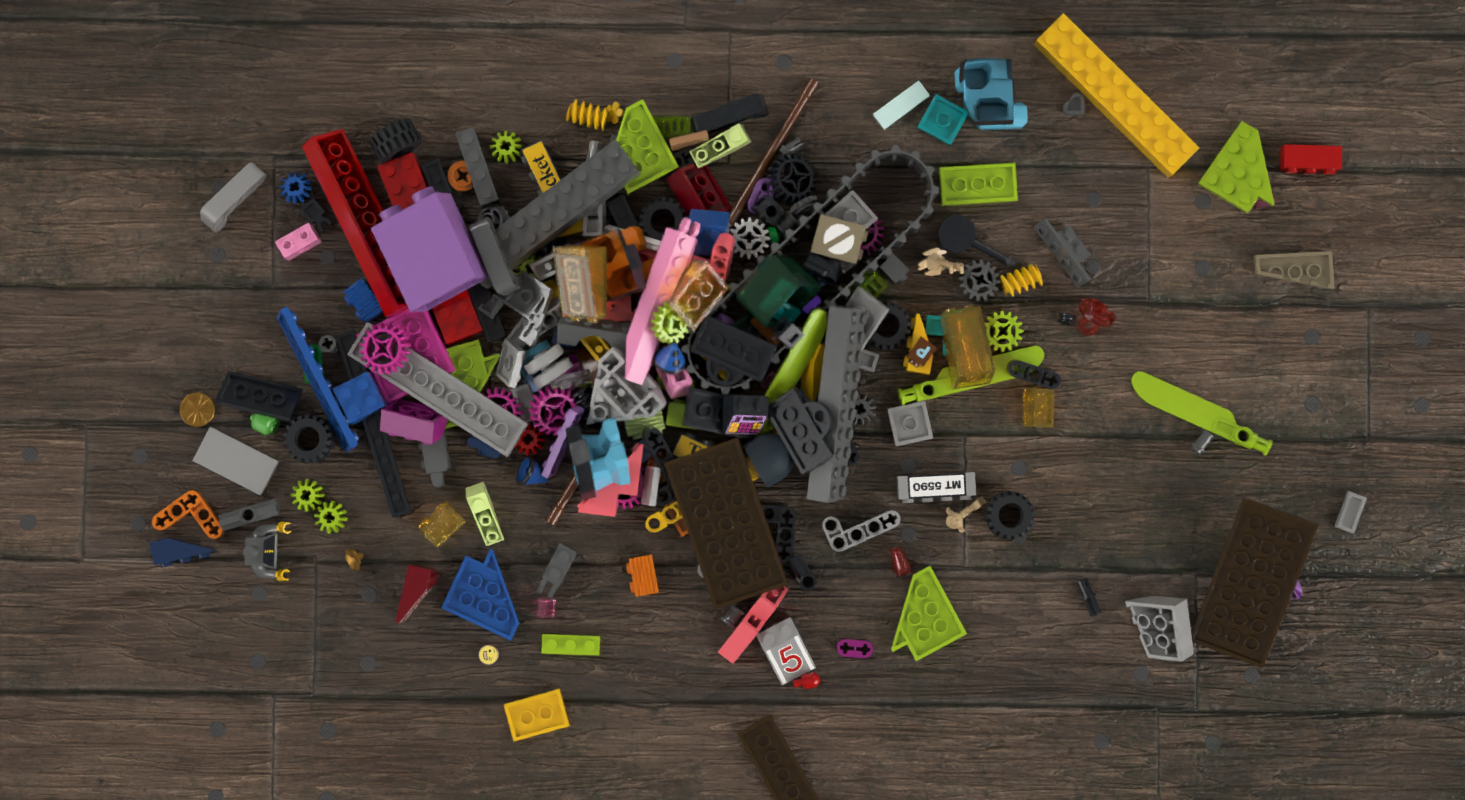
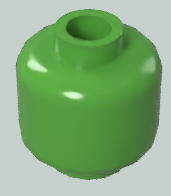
(264, 424)

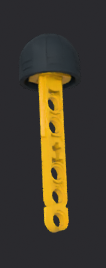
(765, 459)

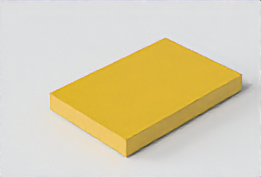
(536, 715)

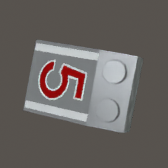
(785, 650)

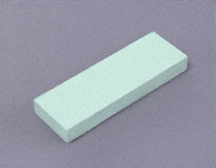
(901, 105)

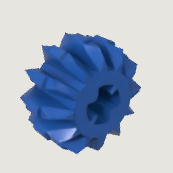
(300, 181)

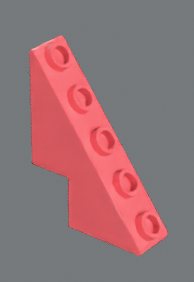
(607, 497)
(752, 623)

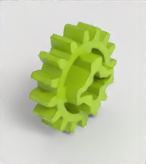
(668, 323)
(994, 324)

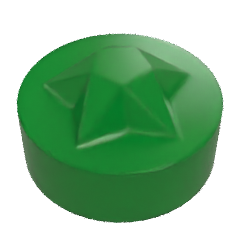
(774, 234)

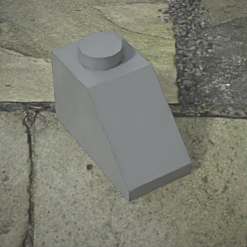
(544, 266)

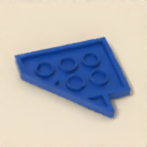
(483, 597)

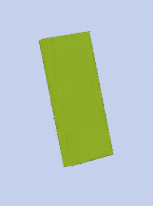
(978, 184)

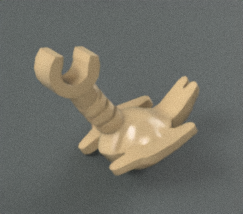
(936, 263)
(955, 519)

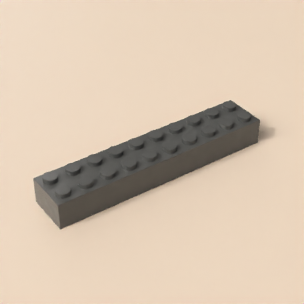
(564, 204)
(839, 393)

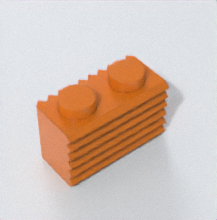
(643, 575)

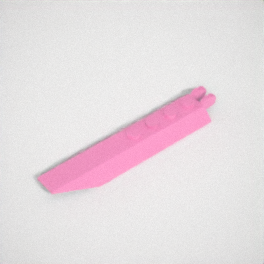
(669, 264)

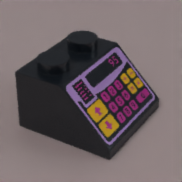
(744, 414)

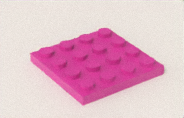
(423, 340)

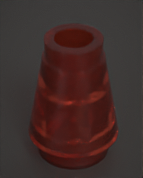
(899, 562)

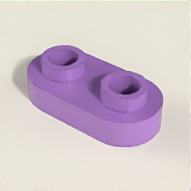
(758, 192)

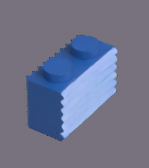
(364, 301)

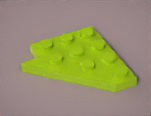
(644, 146)
(1240, 171)
(471, 366)
(926, 617)

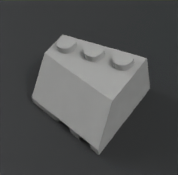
(1163, 626)

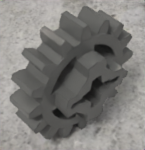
(967, 275)

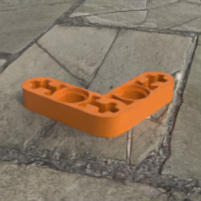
(194, 509)

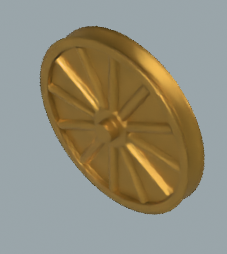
(197, 409)

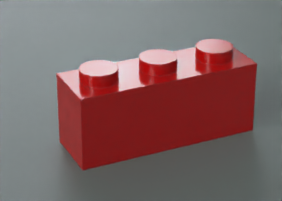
(1310, 159)

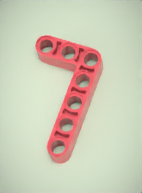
(720, 259)

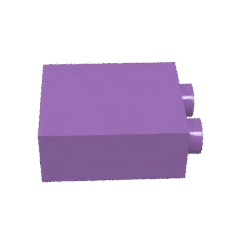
(429, 250)

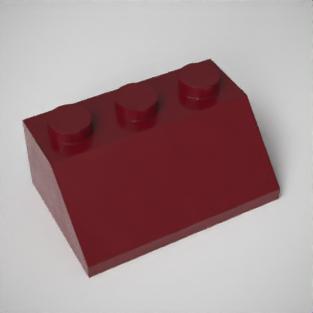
(698, 189)

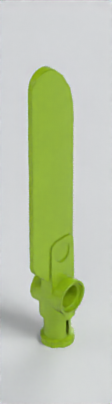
(796, 361)
(942, 384)
(1195, 411)

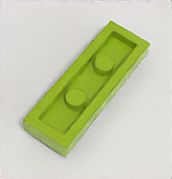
(570, 644)

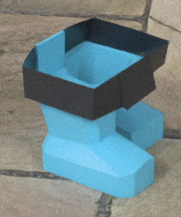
(990, 93)
(598, 458)

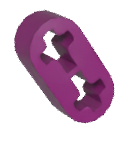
(854, 643)

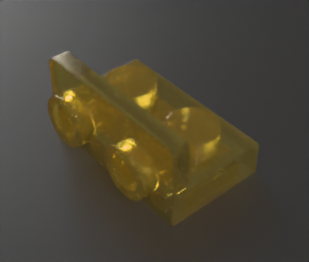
(1038, 408)
(441, 524)

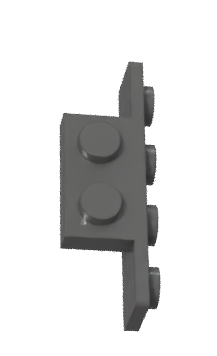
(1066, 248)

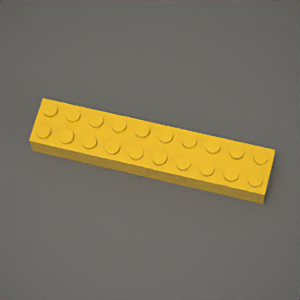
(1116, 95)

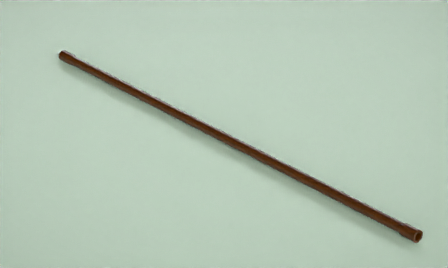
(806, 94)

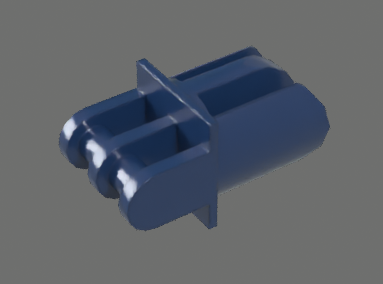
(484, 449)

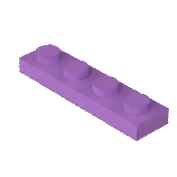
(559, 447)

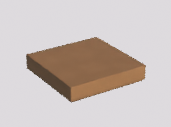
(685, 141)

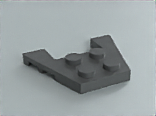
(529, 301)

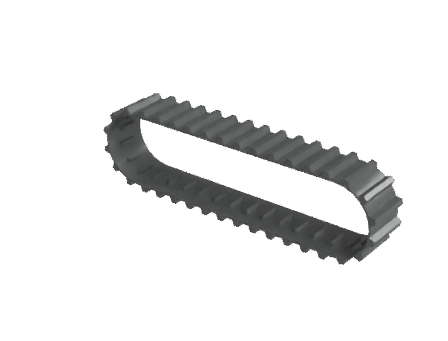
(803, 223)

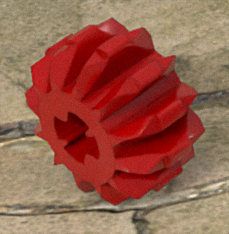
(532, 444)

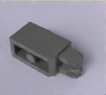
(436, 460)
(558, 568)

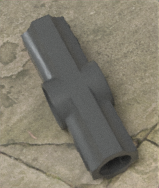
(238, 517)

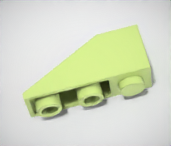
(720, 146)
(484, 513)

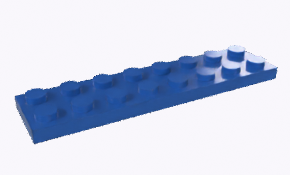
(320, 386)

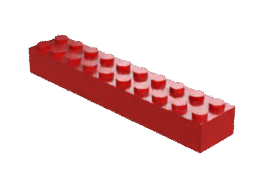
(356, 211)
(456, 315)

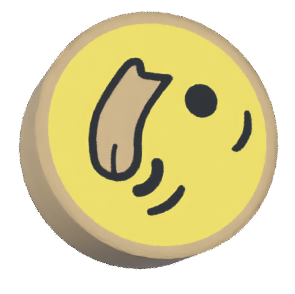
(488, 654)

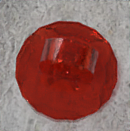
(1095, 313)

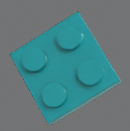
(942, 120)

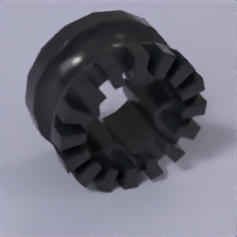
(1066, 318)

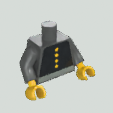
(261, 551)

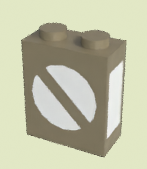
(839, 239)

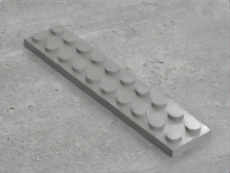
(450, 397)

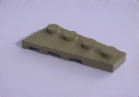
(1301, 268)

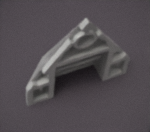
(619, 397)

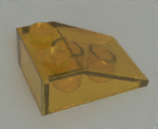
(697, 293)

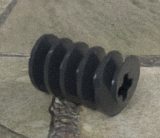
(584, 398)

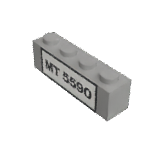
(936, 486)

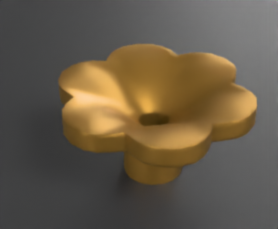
(353, 558)

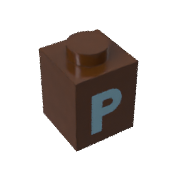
(920, 353)

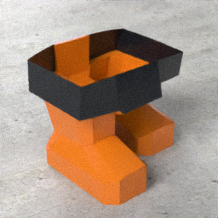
(622, 258)

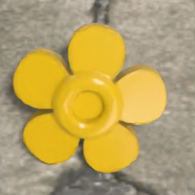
(614, 113)

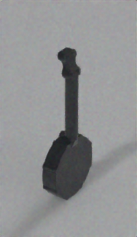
(959, 234)

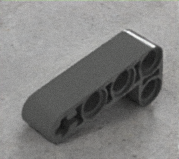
(494, 258)

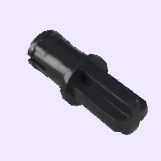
(1088, 597)

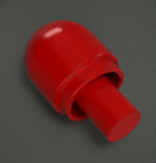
(807, 680)

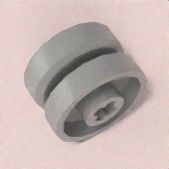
(548, 365)

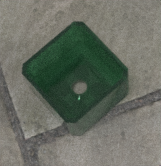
(773, 285)

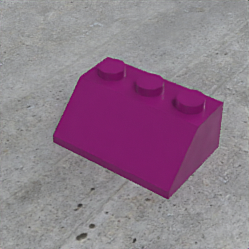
(412, 421)

